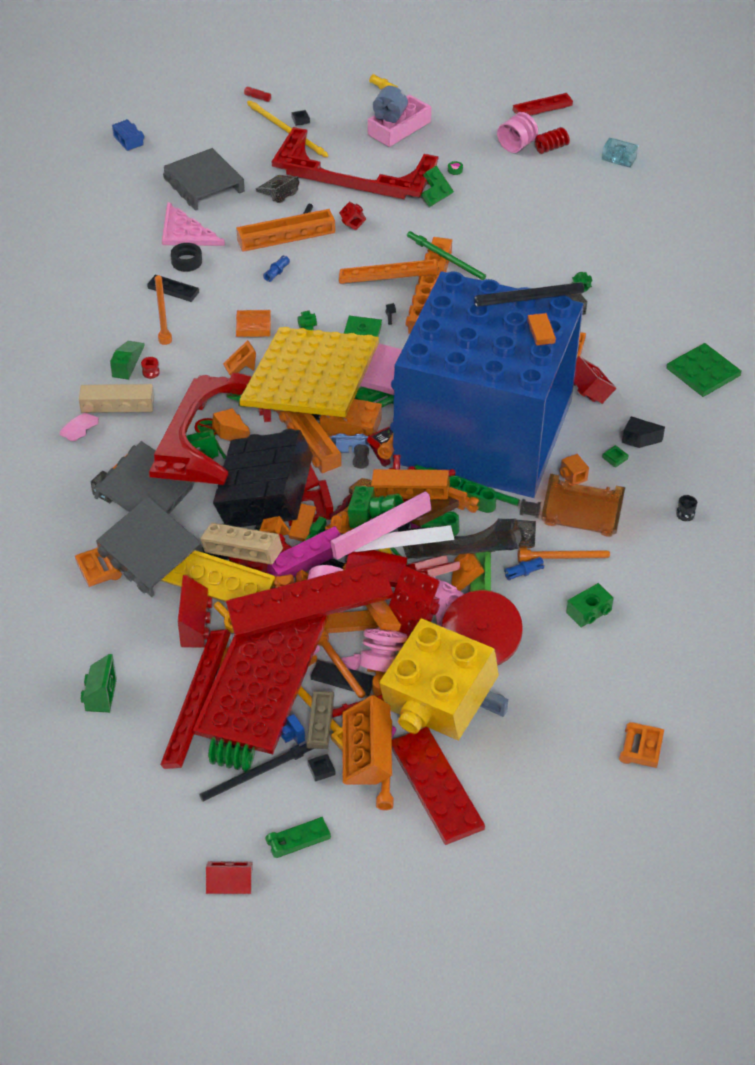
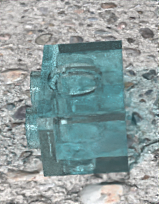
(620, 152)

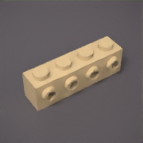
(116, 398)
(241, 543)

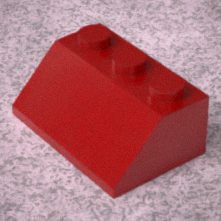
(194, 613)

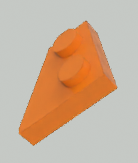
(469, 571)

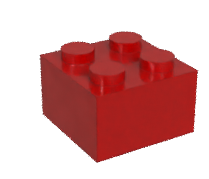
(592, 381)

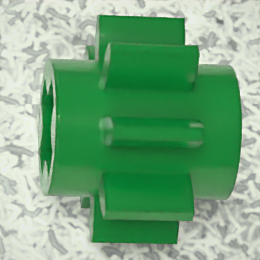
(584, 278)
(307, 320)

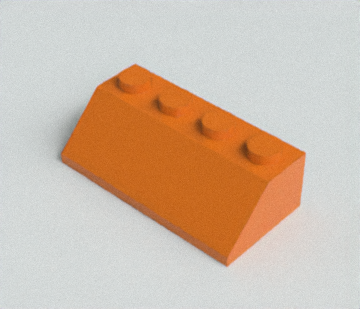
(367, 742)

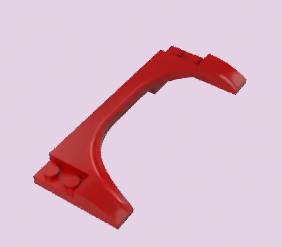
(294, 159)
(175, 455)

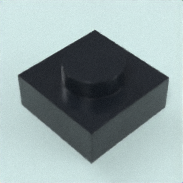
(300, 117)
(321, 767)

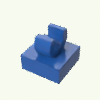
(293, 730)

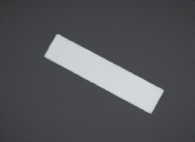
(410, 537)

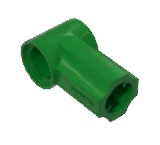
(449, 518)

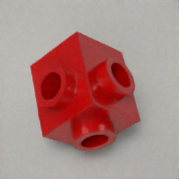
(352, 215)

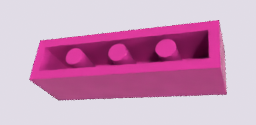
(304, 555)

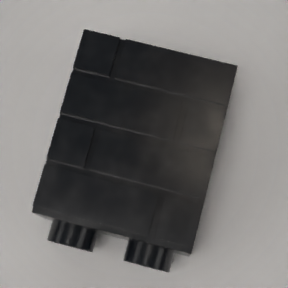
(264, 478)

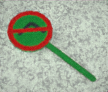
(204, 425)

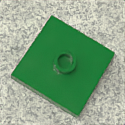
(363, 326)

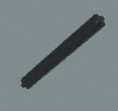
(529, 294)

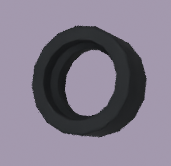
(186, 265)

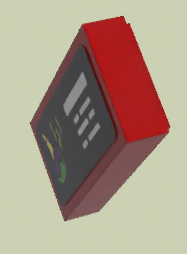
(380, 437)

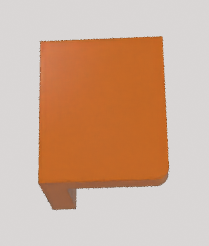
(274, 525)

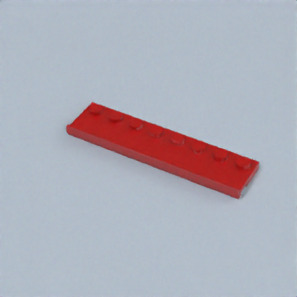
(309, 599)

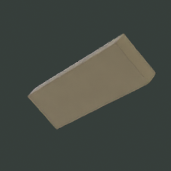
(320, 720)

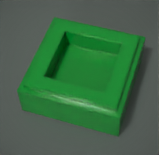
(615, 456)

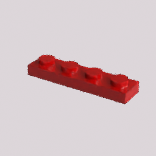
(544, 104)

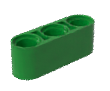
(486, 495)

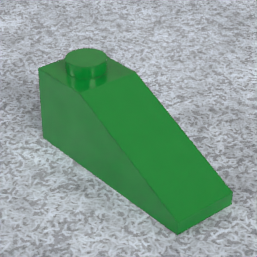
(125, 359)

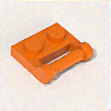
(92, 569)
(649, 745)

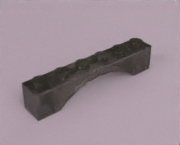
(500, 536)

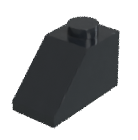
(642, 433)

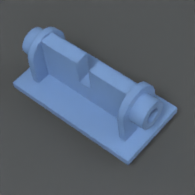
(343, 441)

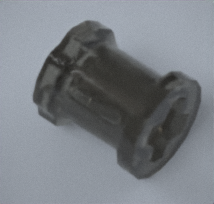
(361, 453)
(530, 508)

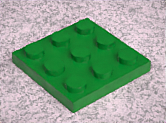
(703, 369)

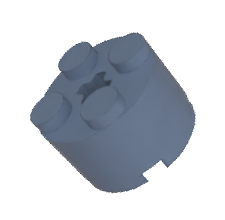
(390, 104)

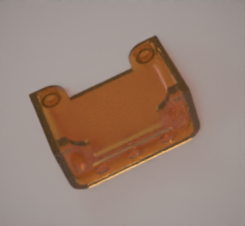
(582, 506)

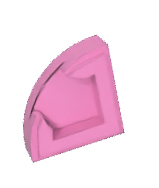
(352, 662)

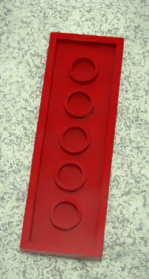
(437, 786)

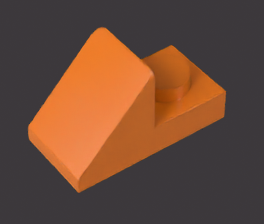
(242, 357)

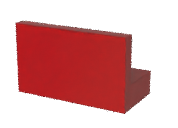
(228, 877)

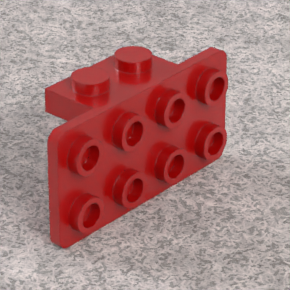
(414, 599)

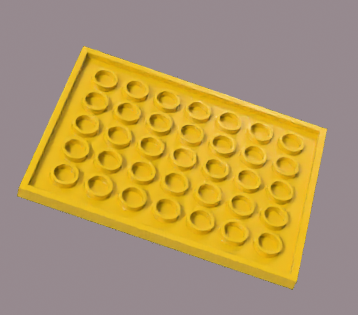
(310, 372)

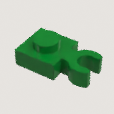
(317, 527)

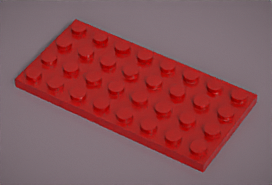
(259, 685)

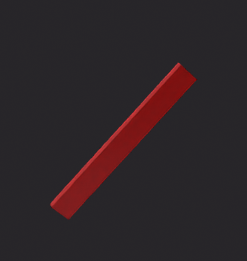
(195, 699)

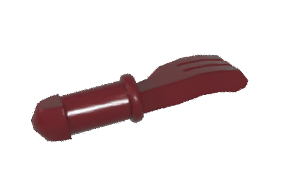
(345, 504)

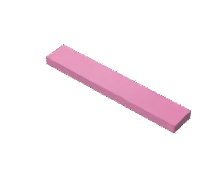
(380, 525)

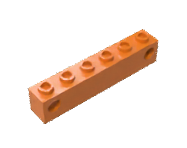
(285, 230)
(325, 453)

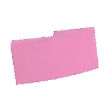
(77, 427)

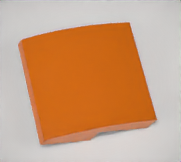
(253, 323)

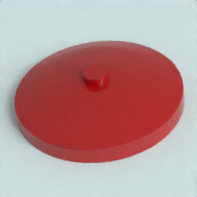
(488, 620)

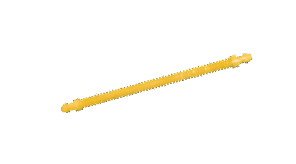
(254, 106)

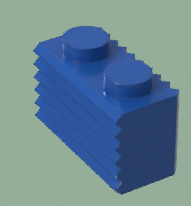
(128, 134)

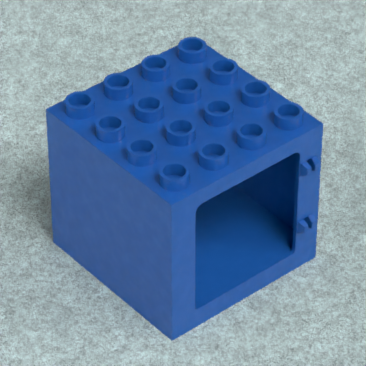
(479, 388)

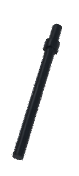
(295, 753)

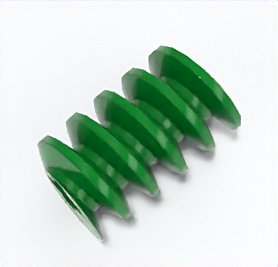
(230, 755)

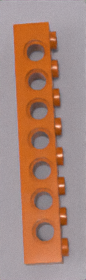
(427, 282)

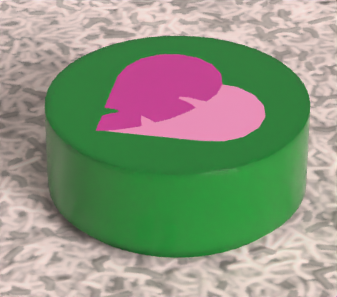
(455, 168)

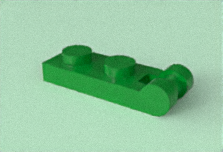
(298, 837)

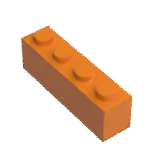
(411, 483)

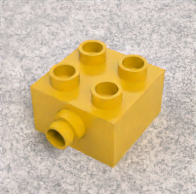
(439, 680)

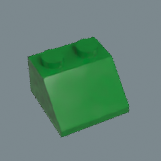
(100, 685)

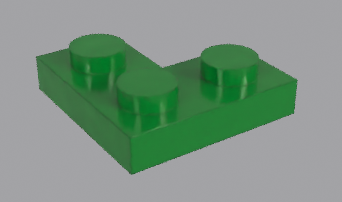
(439, 187)

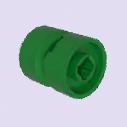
(382, 504)

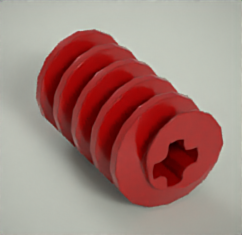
(551, 140)

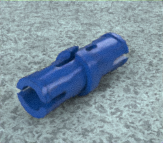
(276, 268)
(524, 568)

